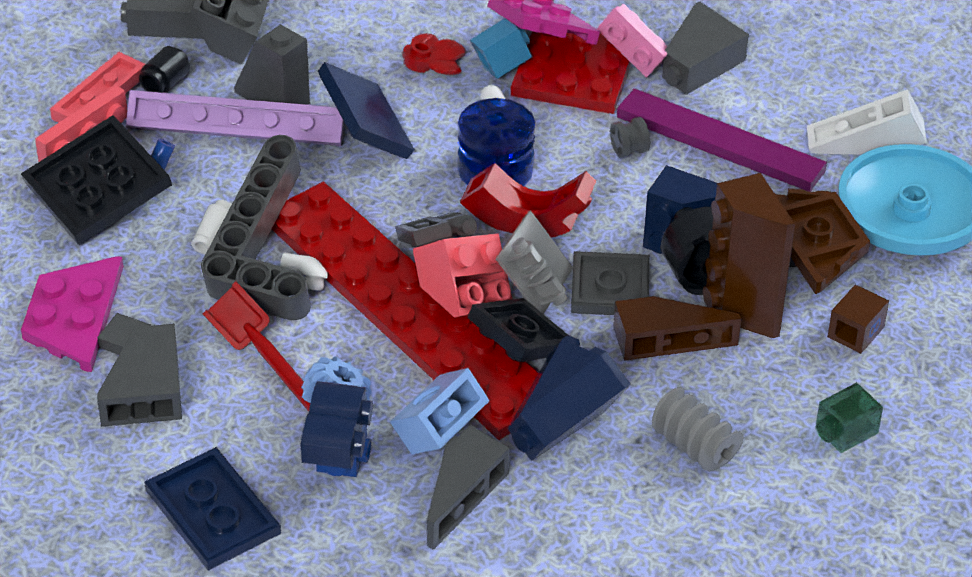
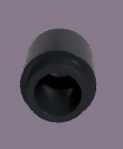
(164, 70)

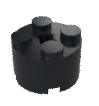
(688, 246)

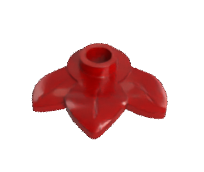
(429, 53)

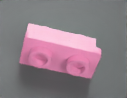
(633, 39)

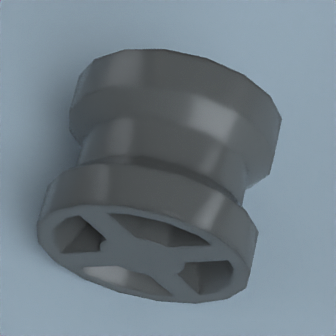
(630, 137)

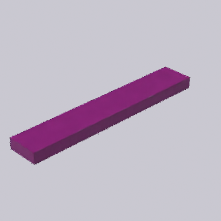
(723, 140)

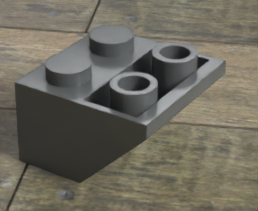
(229, 25)

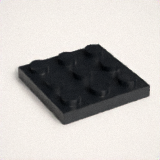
(96, 179)

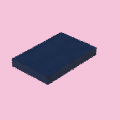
(365, 111)
(212, 508)

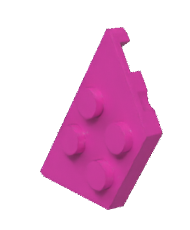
(544, 17)
(73, 309)

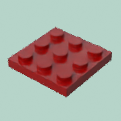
(572, 72)

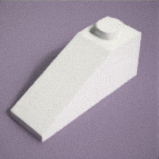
(868, 127)

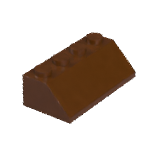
(749, 254)

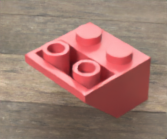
(462, 272)

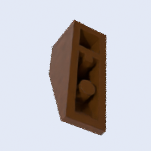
(668, 327)

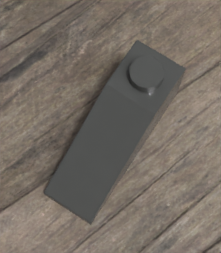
(467, 475)

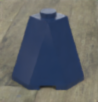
(566, 396)

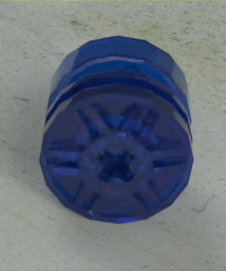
(499, 134)

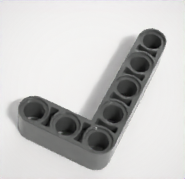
(245, 230)

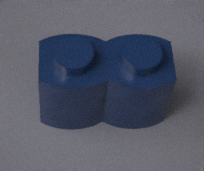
(335, 425)

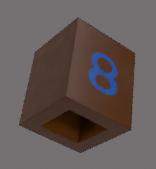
(858, 318)

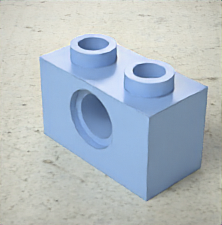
(439, 411)

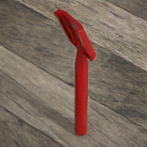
(241, 322)

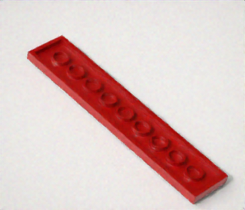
(388, 293)

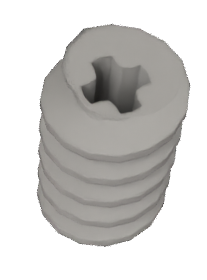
(696, 430)

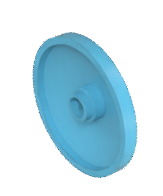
(910, 198)

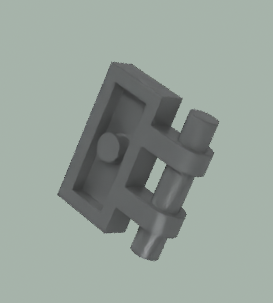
(436, 228)

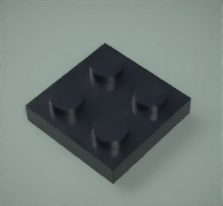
(517, 328)

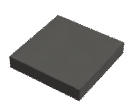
(607, 278)

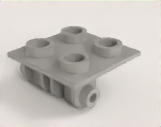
(535, 264)

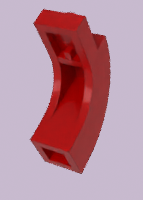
(504, 202)

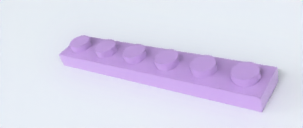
(234, 117)

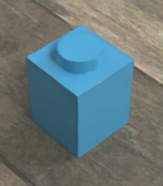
(501, 48)

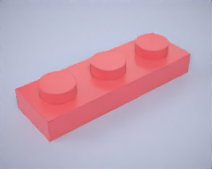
(118, 71)
(88, 116)

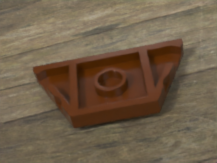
(824, 236)

